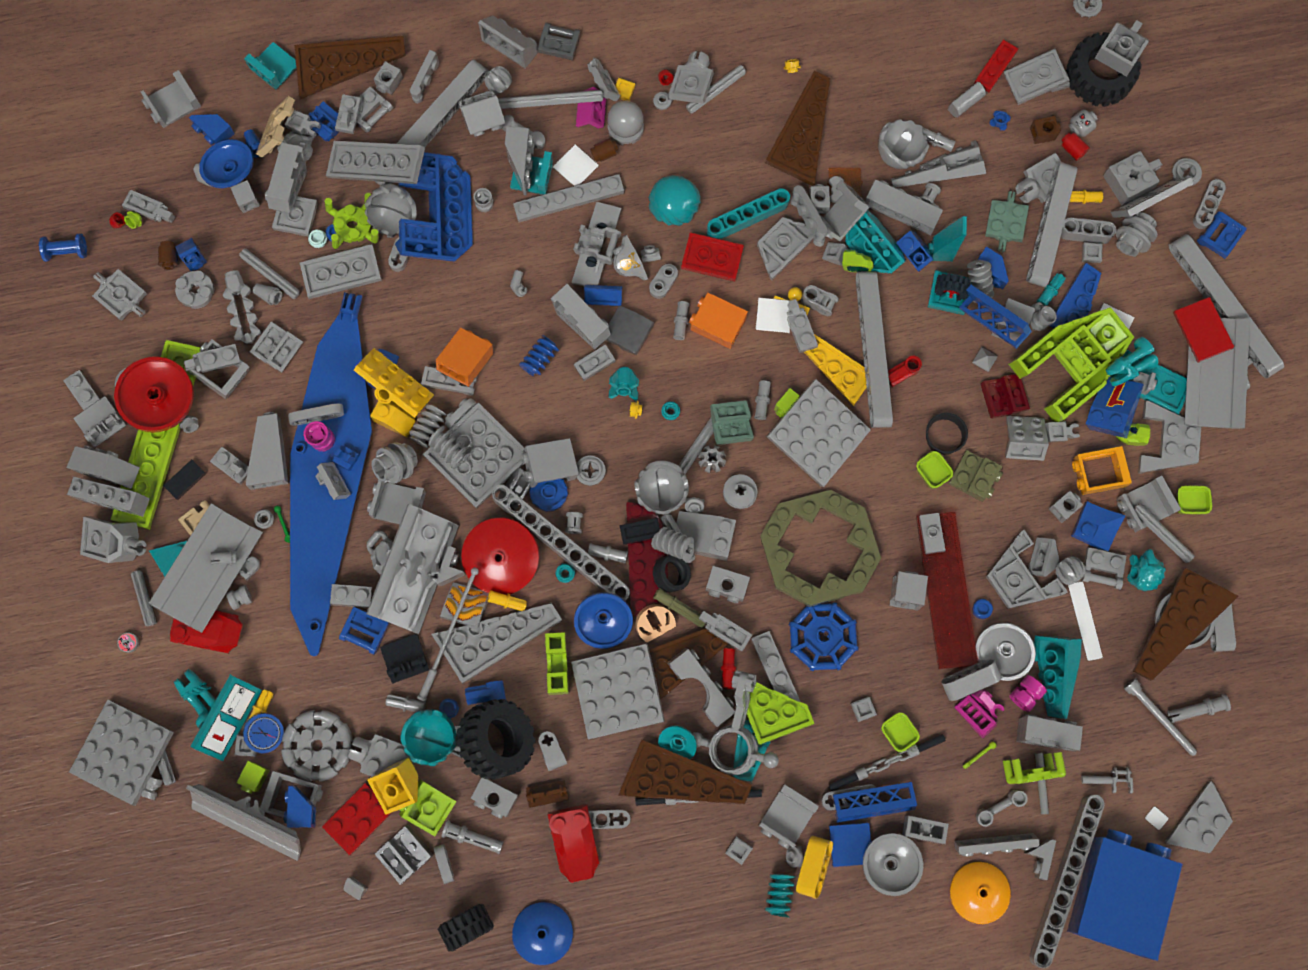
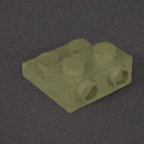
(976, 476)

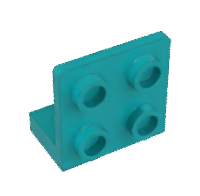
(272, 65)
(539, 176)

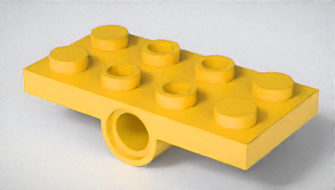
(393, 383)

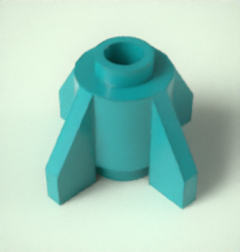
(624, 383)

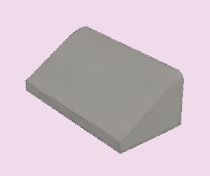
(518, 484)

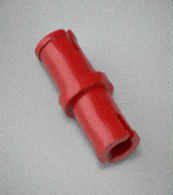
(728, 668)

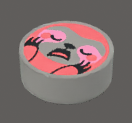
(128, 642)

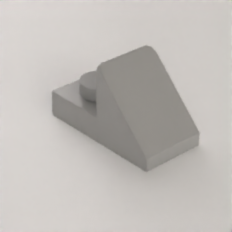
(447, 573)
(1045, 854)

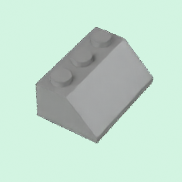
(508, 40)

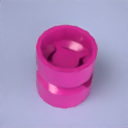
(319, 436)
(1027, 694)

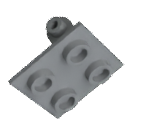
(99, 422)

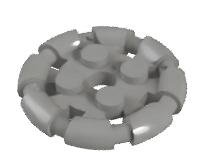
(308, 737)

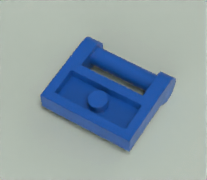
(1227, 238)
(366, 624)

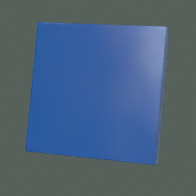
(849, 843)

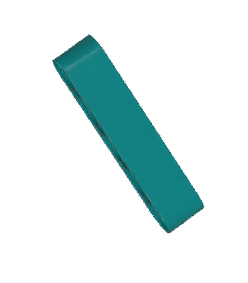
(752, 207)

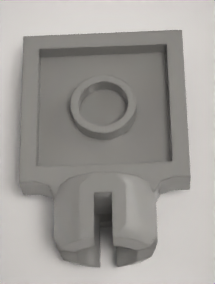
(692, 79)
(1037, 180)
(376, 754)

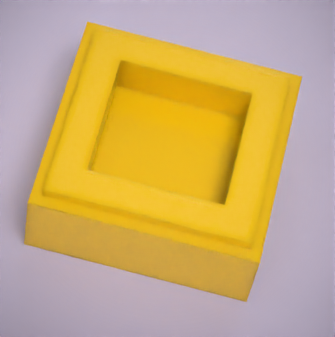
(625, 88)

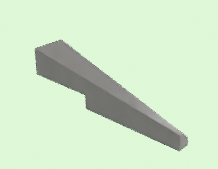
(955, 165)

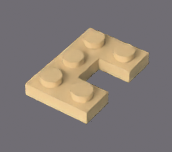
(273, 132)

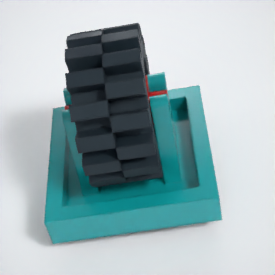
(948, 292)

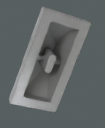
(1044, 557)

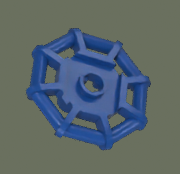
(824, 647)

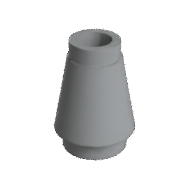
(268, 293)

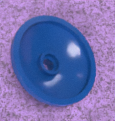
(226, 163)
(604, 631)
(558, 932)

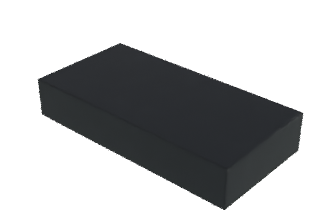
(184, 479)
(639, 531)

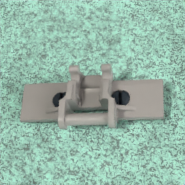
(591, 241)

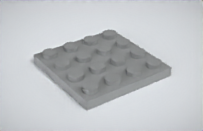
(818, 433)
(492, 457)
(618, 691)
(121, 752)

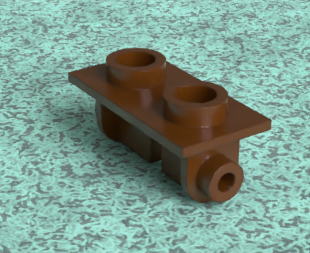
(546, 794)

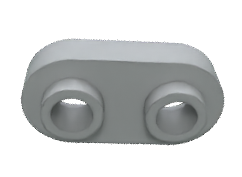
(664, 280)
(464, 407)

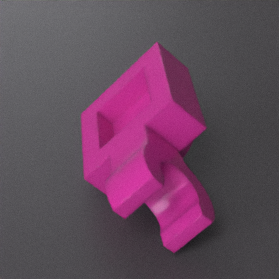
(984, 698)

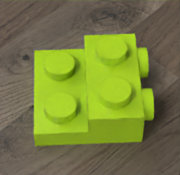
(429, 810)

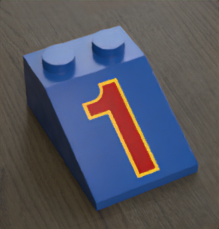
(1114, 408)

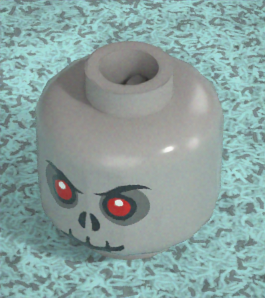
(1083, 123)

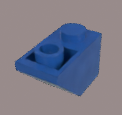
(212, 127)
(915, 250)
(191, 254)
(998, 268)
(300, 810)

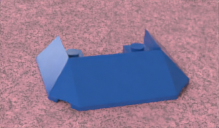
(450, 213)

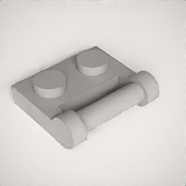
(369, 102)
(1104, 562)

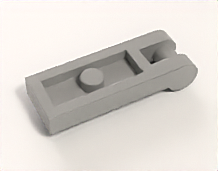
(424, 76)
(438, 380)

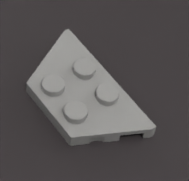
(783, 244)
(1202, 823)

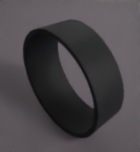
(958, 421)

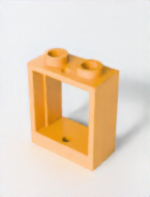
(1119, 464)

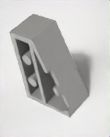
(286, 178)

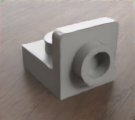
(1148, 381)

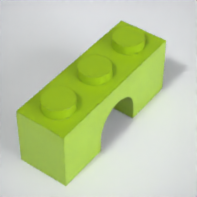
(556, 663)

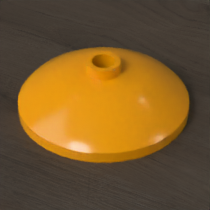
(966, 890)

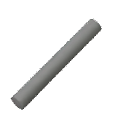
(1042, 786)

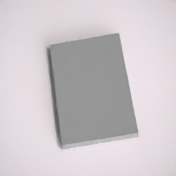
(1036, 77)

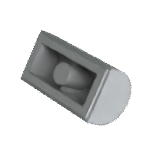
(967, 100)

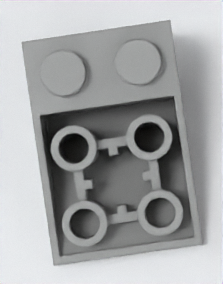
(519, 150)

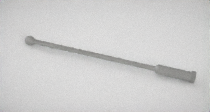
(432, 672)

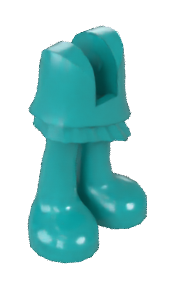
(1123, 368)
(192, 690)

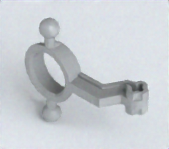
(744, 684)

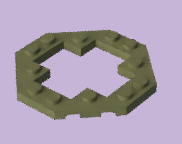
(807, 509)

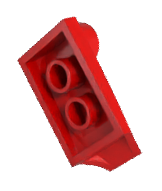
(219, 635)
(574, 842)

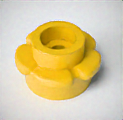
(792, 65)
(635, 409)

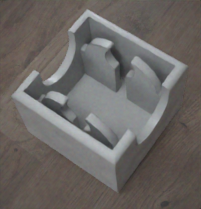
(482, 113)

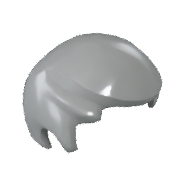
(902, 144)
(387, 207)
(661, 487)

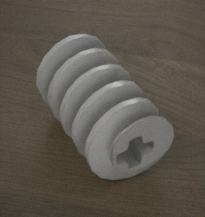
(981, 276)
(426, 425)
(447, 448)
(674, 543)

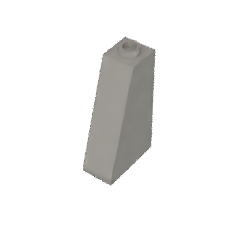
(267, 457)

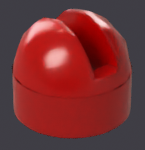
(669, 80)
(117, 217)

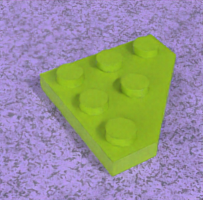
(775, 714)

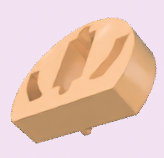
(642, 621)

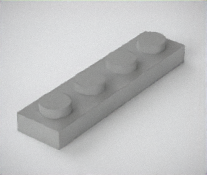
(774, 665)
(999, 843)

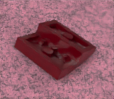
(1005, 396)

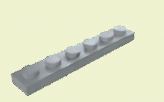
(568, 198)

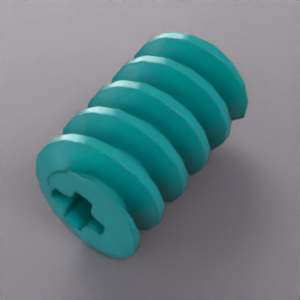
(779, 895)

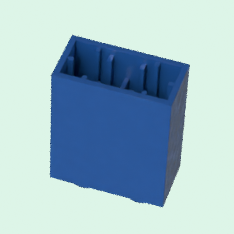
(1125, 895)

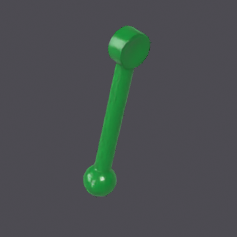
(277, 509)

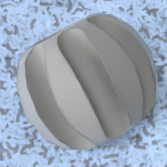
(498, 79)
(713, 464)
(1070, 570)

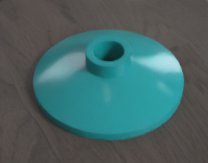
(669, 741)

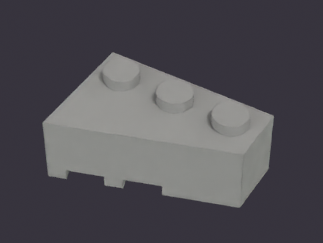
(580, 317)
(103, 465)
(1049, 733)

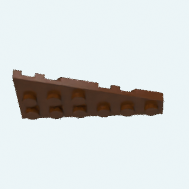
(334, 62)
(800, 139)
(1187, 613)
(702, 642)
(670, 776)

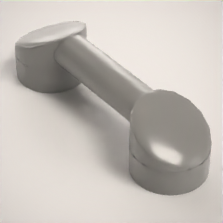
(538, 137)
(1015, 797)

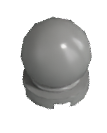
(625, 122)

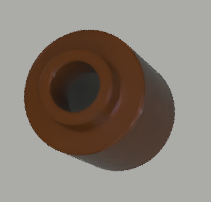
(604, 150)
(167, 255)

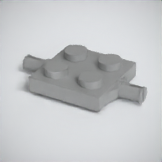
(119, 294)

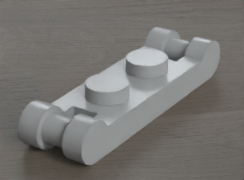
(809, 214)

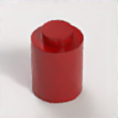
(1075, 146)

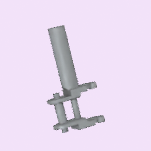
(1110, 780)

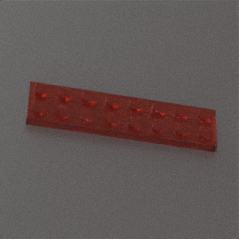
(949, 599)

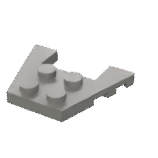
(1178, 441)
(1015, 582)

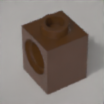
(1040, 135)

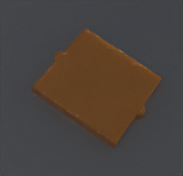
(851, 176)

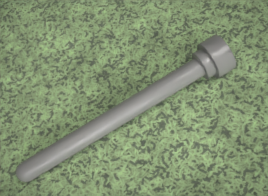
(1133, 687)

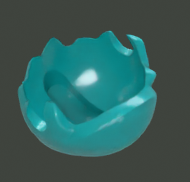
(674, 200)
(428, 737)

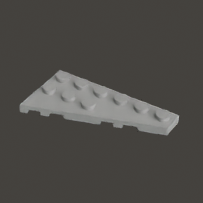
(476, 649)

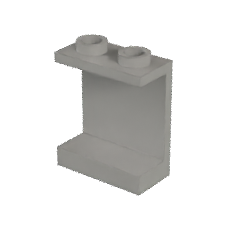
(171, 101)
(844, 212)
(549, 462)
(1154, 497)
(391, 501)
(787, 816)

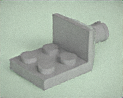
(110, 540)

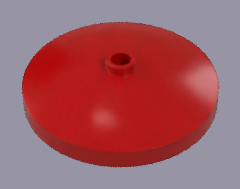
(145, 380)
(513, 543)

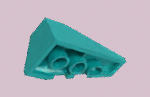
(948, 240)
(1058, 667)

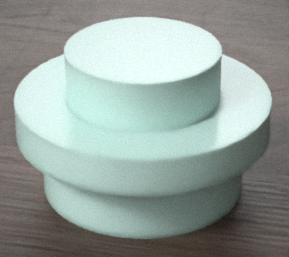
(317, 238)

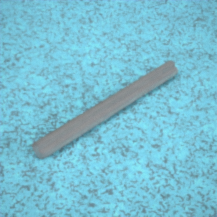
(551, 99)

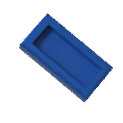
(603, 295)

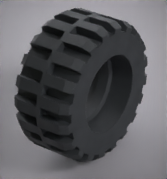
(1090, 86)
(476, 747)

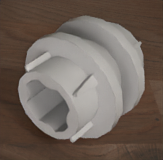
(1136, 234)
(394, 462)

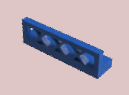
(997, 310)
(874, 810)

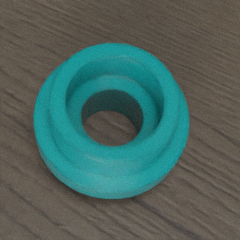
(670, 405)
(561, 568)

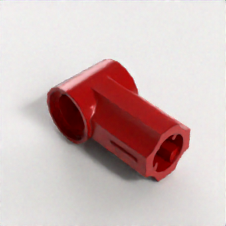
(902, 371)

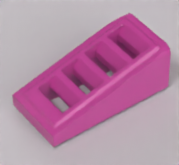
(980, 711)

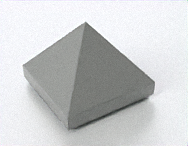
(984, 359)

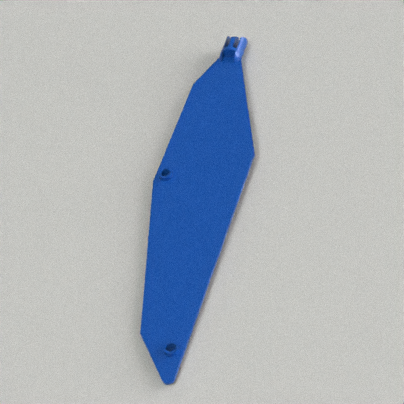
(316, 520)

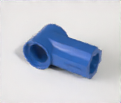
(485, 693)

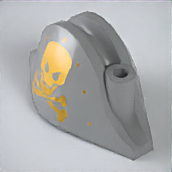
(627, 261)

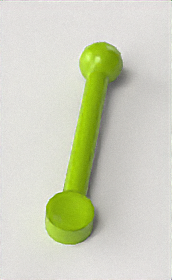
(992, 745)

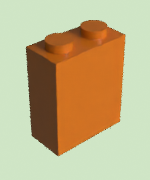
(718, 320)
(464, 356)

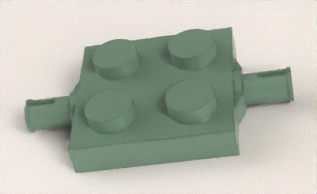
(1006, 221)

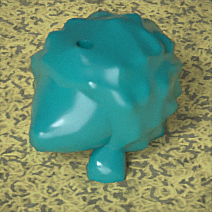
(1146, 572)

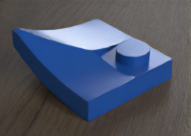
(1097, 526)

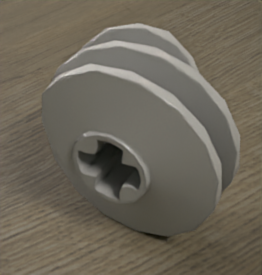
(734, 499)

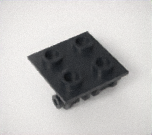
(404, 658)

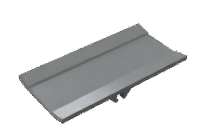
(1219, 384)
(412, 569)
(194, 585)
(246, 820)

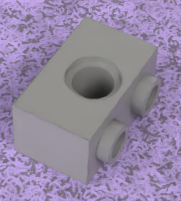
(738, 581)
(506, 798)

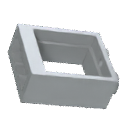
(232, 383)
(274, 787)

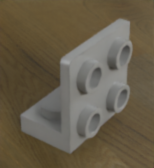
(1026, 438)

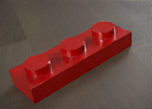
(996, 65)

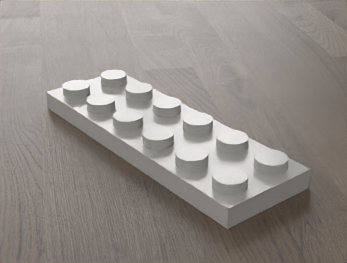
(375, 162)

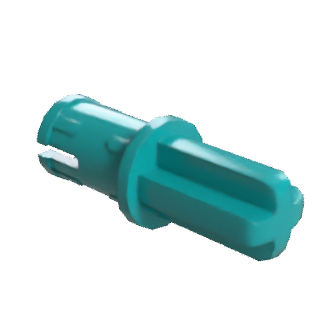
(1052, 289)

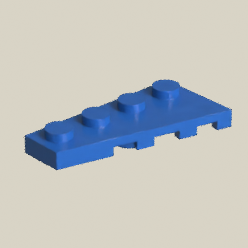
(1078, 297)

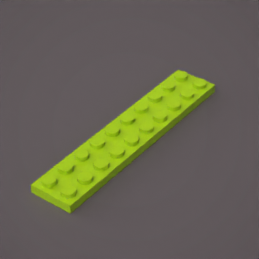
(154, 450)

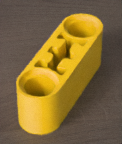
(814, 867)

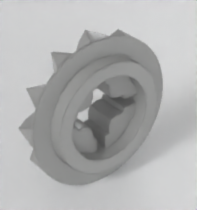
(1093, 9)
(1182, 165)
(597, 464)

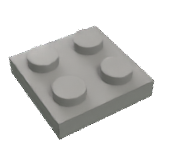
(300, 218)

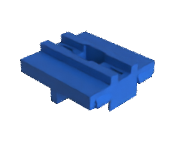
(321, 113)

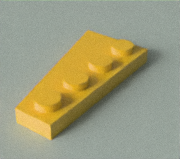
(839, 369)

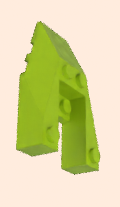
(1084, 350)

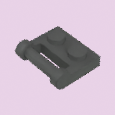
(556, 45)

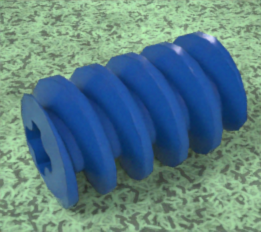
(538, 356)

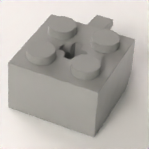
(1122, 48)
(1132, 177)

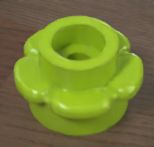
(133, 219)

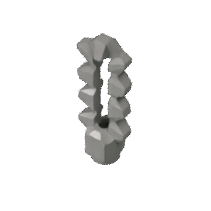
(236, 286)

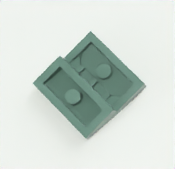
(731, 422)

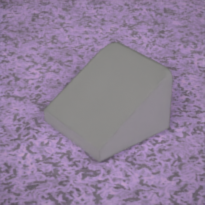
(834, 253)
(354, 888)

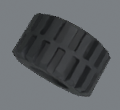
(465, 927)

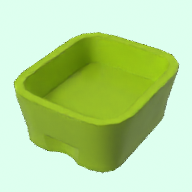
(934, 470)
(1194, 500)
(900, 732)

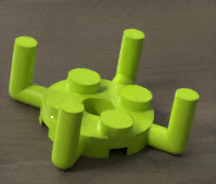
(348, 214)
(1034, 774)

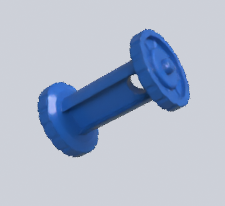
(63, 247)

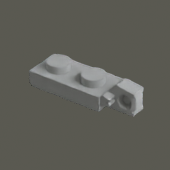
(603, 80)
(147, 207)
(800, 327)
(213, 359)
(726, 630)

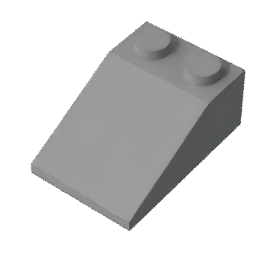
(710, 533)

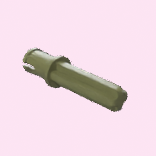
(679, 607)

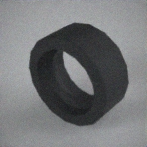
(660, 576)

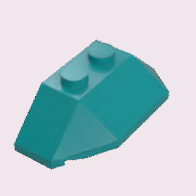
(875, 242)

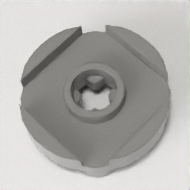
(192, 279)

